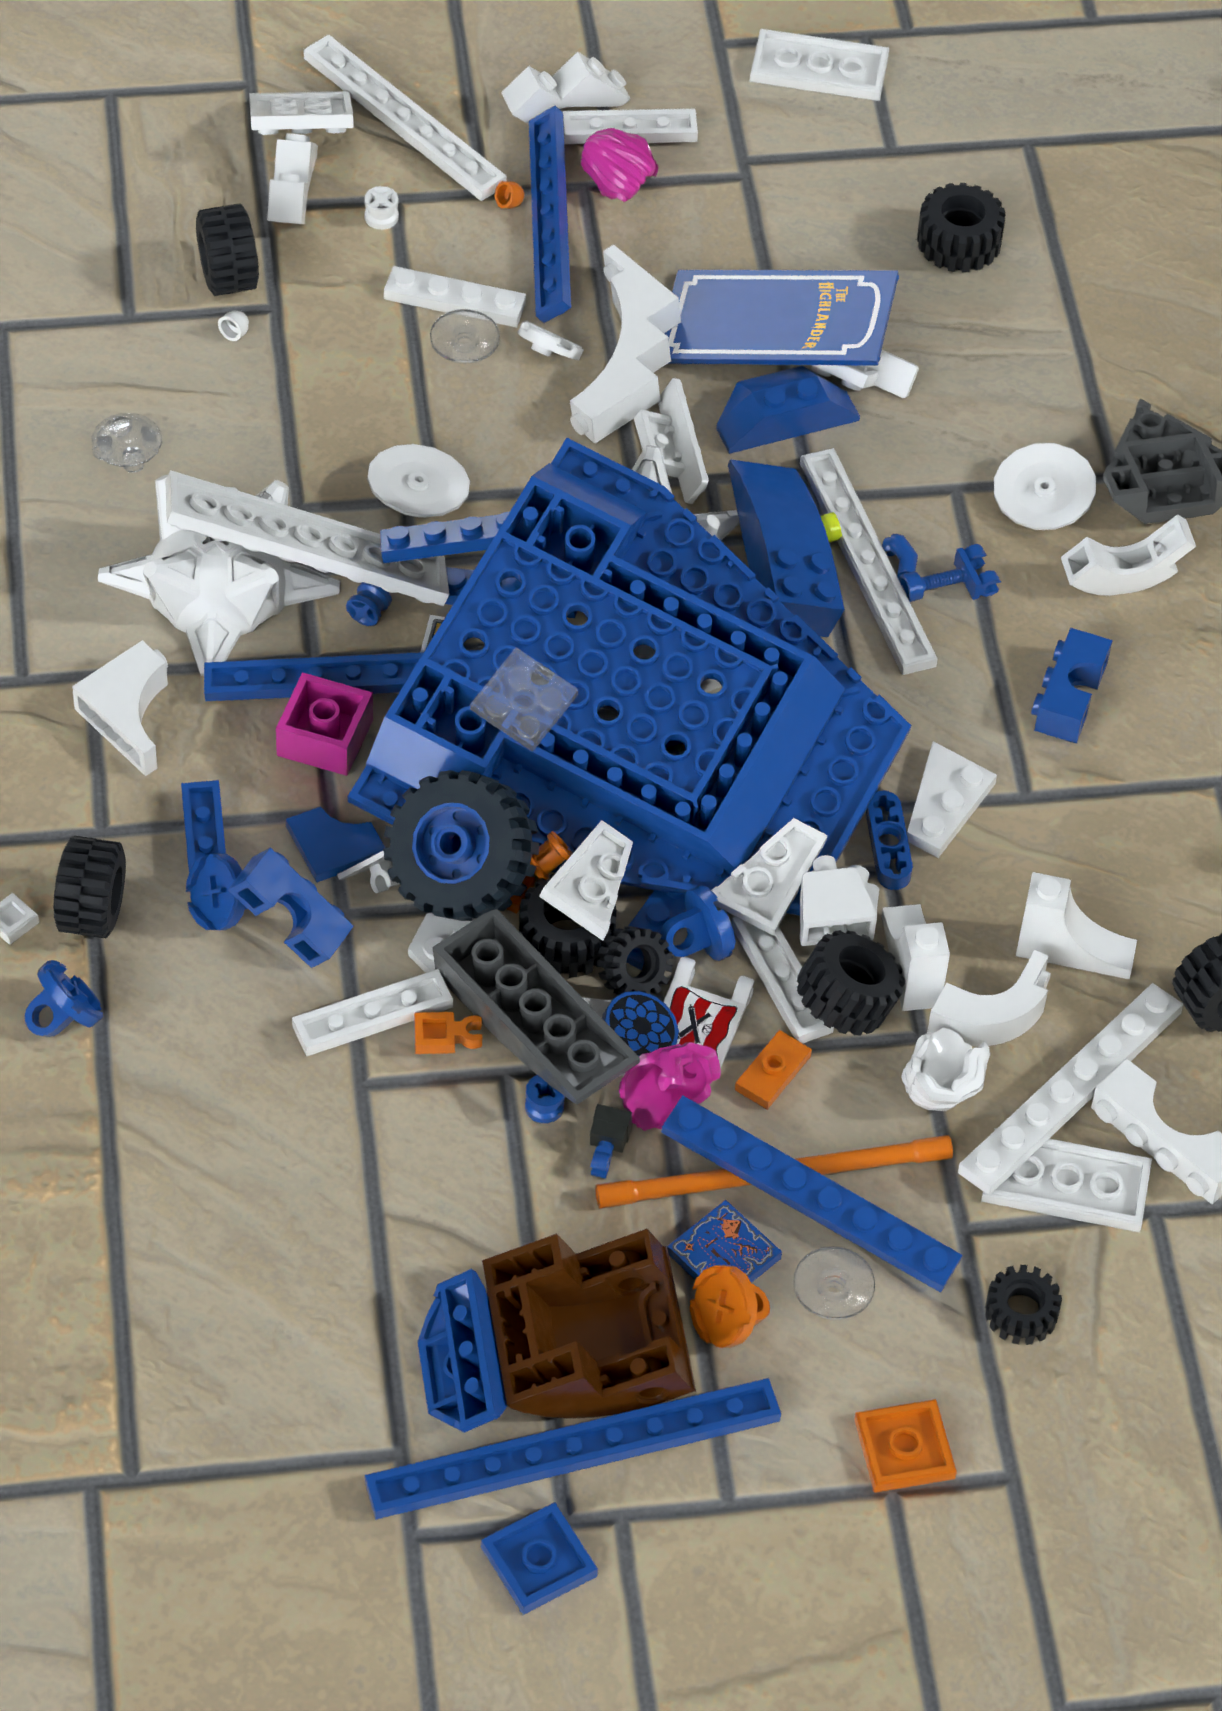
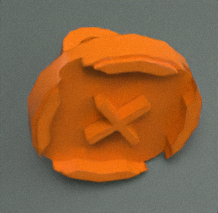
(726, 1306)

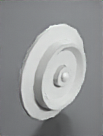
(418, 480)
(1044, 486)

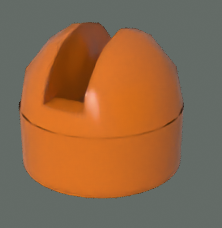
(509, 194)

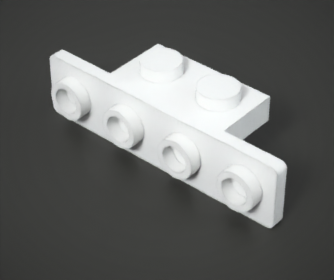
(891, 374)
(676, 437)

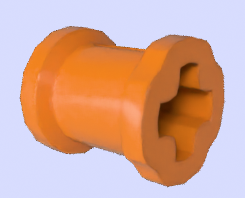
(550, 856)

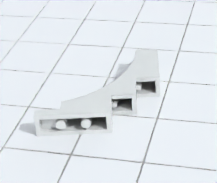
(642, 348)

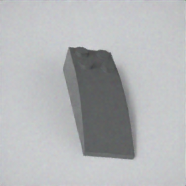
(531, 1007)

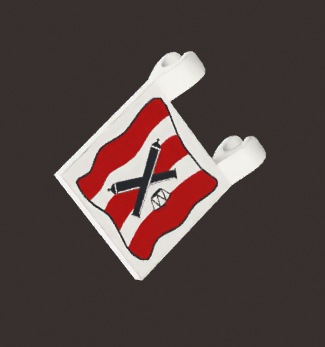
(703, 1015)

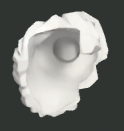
(944, 1070)

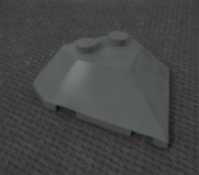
(1164, 469)

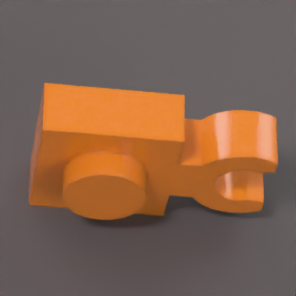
(439, 1032)

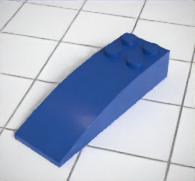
(787, 542)

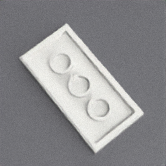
(819, 64)
(1079, 1185)

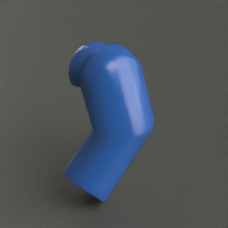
(899, 546)

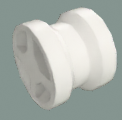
(381, 207)

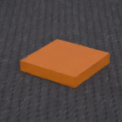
(905, 1445)

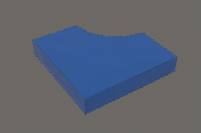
(331, 844)

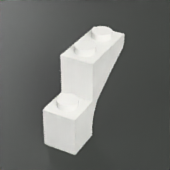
(576, 84)
(292, 178)

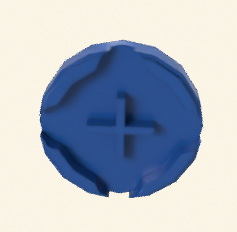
(208, 886)
(704, 924)
(66, 997)

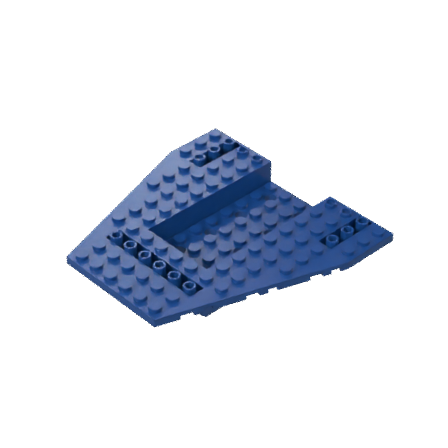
(774, 745)

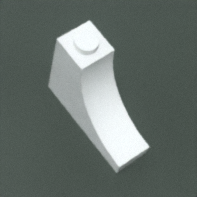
(116, 700)
(1067, 935)
(920, 952)

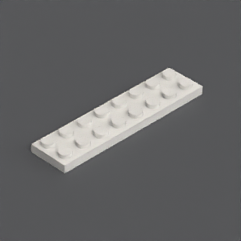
(299, 537)

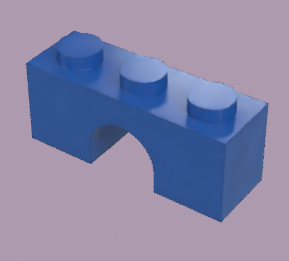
(1079, 663)
(316, 923)

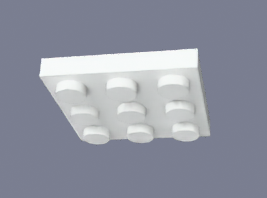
(301, 112)

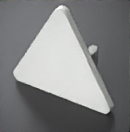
(380, 879)

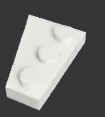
(946, 798)
(771, 878)

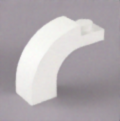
(1131, 567)
(996, 1016)

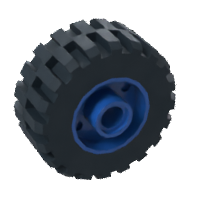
(461, 845)

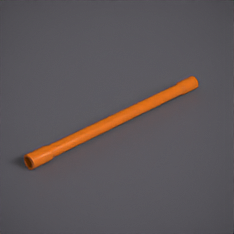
(631, 1191)

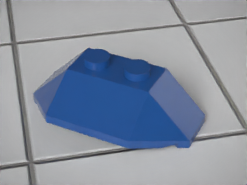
(782, 408)
(461, 1355)

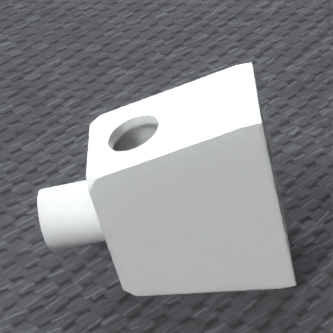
(833, 902)

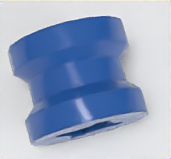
(368, 604)
(546, 1108)

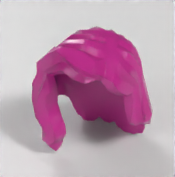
(618, 162)
(662, 1078)

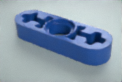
(883, 853)

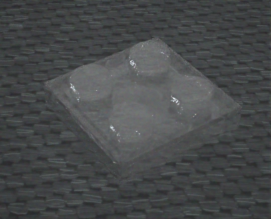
(524, 699)

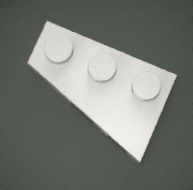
(591, 879)

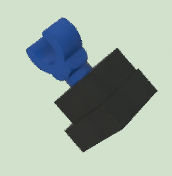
(608, 1133)

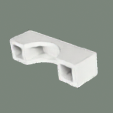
(1127, 1104)

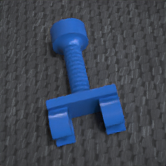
(966, 563)

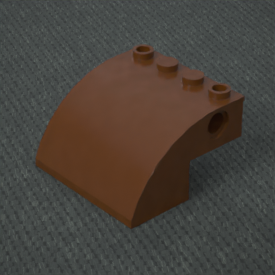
(588, 1327)

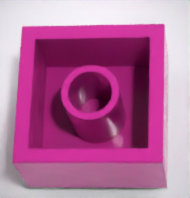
(324, 724)

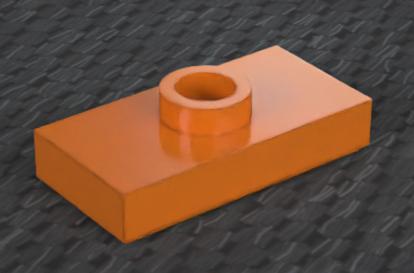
(773, 1069)

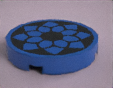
(642, 1021)

